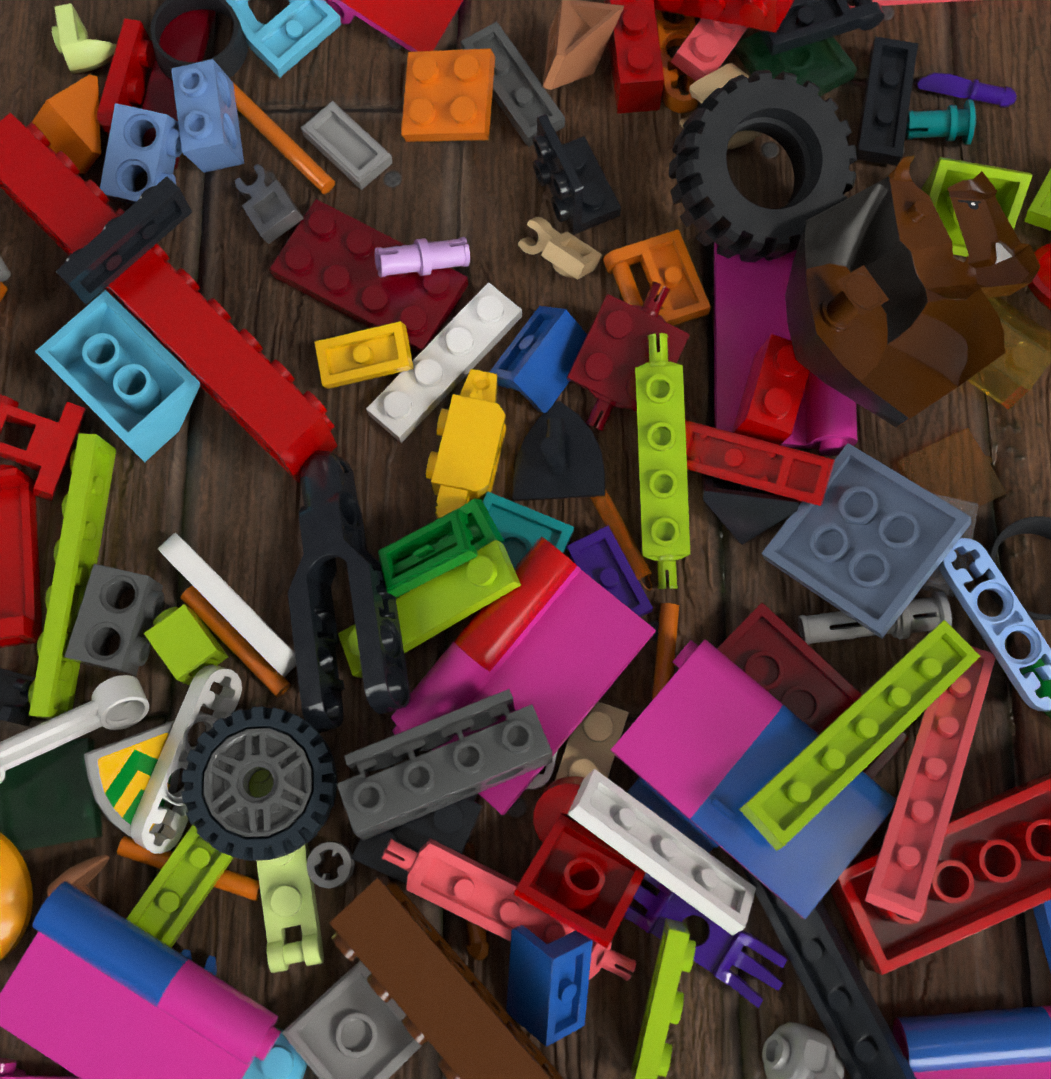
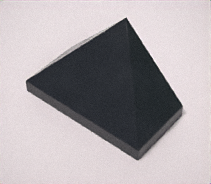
(744, 508)

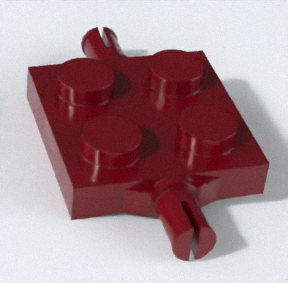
(617, 346)

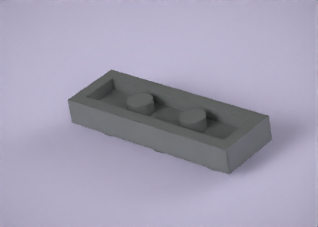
(515, 84)

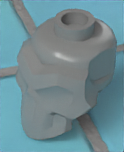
(800, 1053)

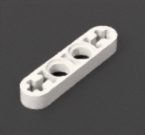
(229, 604)
(175, 755)

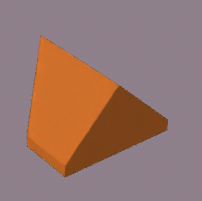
(72, 122)

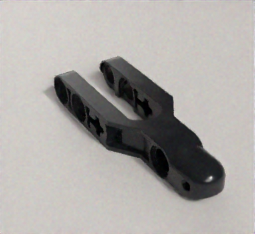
(332, 529)

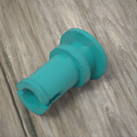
(943, 123)

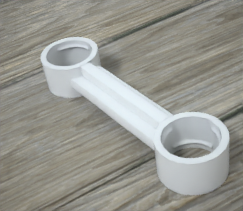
(114, 705)

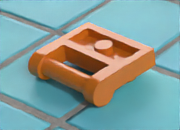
(665, 262)

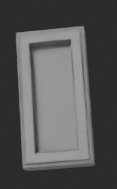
(346, 145)

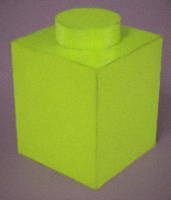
(184, 643)

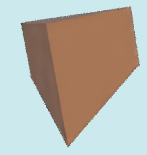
(578, 40)

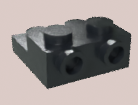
(448, 826)

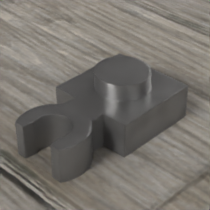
(268, 205)

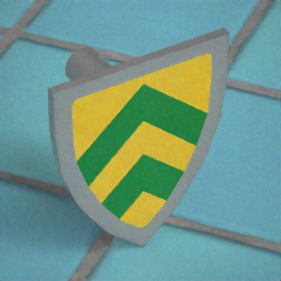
(122, 772)

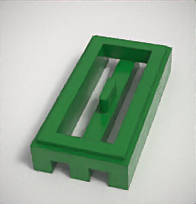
(427, 560)

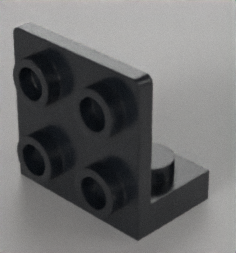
(574, 178)

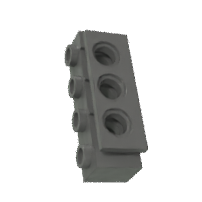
(446, 773)

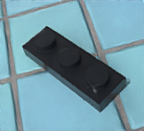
(886, 101)
(125, 240)

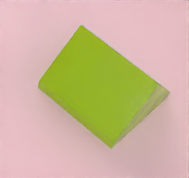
(1010, 194)

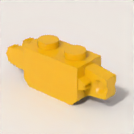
(469, 444)

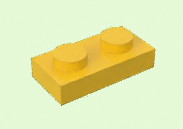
(364, 355)

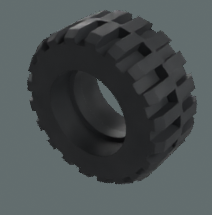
(804, 129)

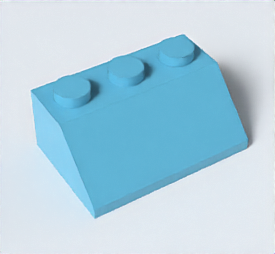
(122, 374)

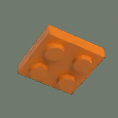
(448, 95)

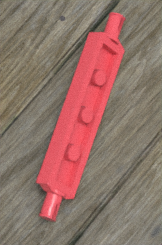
(487, 898)

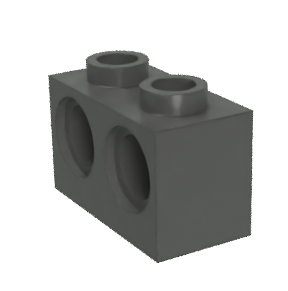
(102, 618)

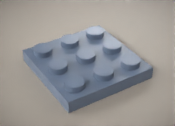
(867, 541)

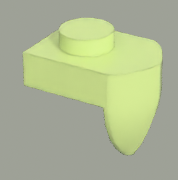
(72, 41)

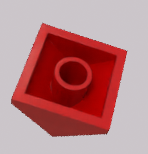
(581, 881)

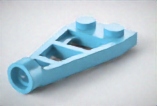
(289, 34)

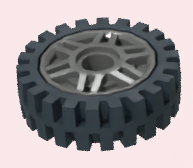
(220, 776)

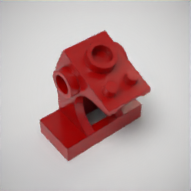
(48, 445)

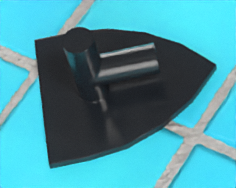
(559, 459)

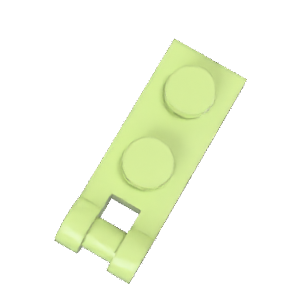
(288, 902)

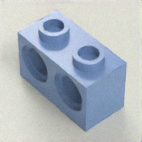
(207, 116)
(128, 157)

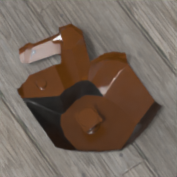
(888, 307)

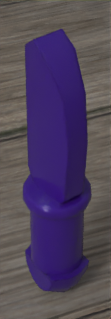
(962, 87)

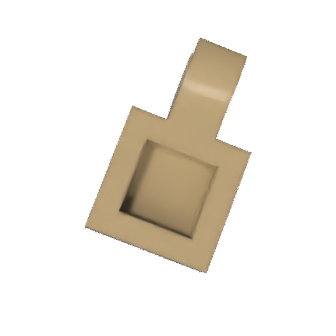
(565, 251)

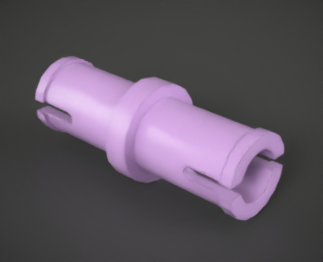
(422, 257)

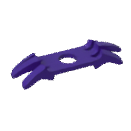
(718, 950)

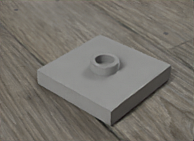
(352, 1032)

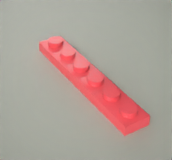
(928, 794)

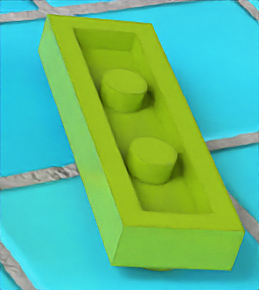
(663, 1001)

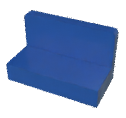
(541, 357)
(548, 983)

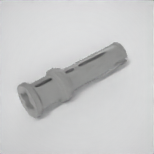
(816, 627)

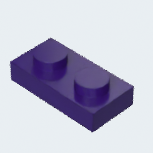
(606, 564)

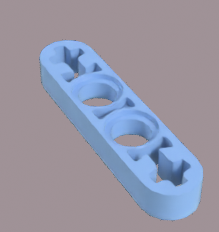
(996, 629)

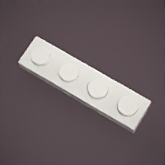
(444, 362)
(663, 852)

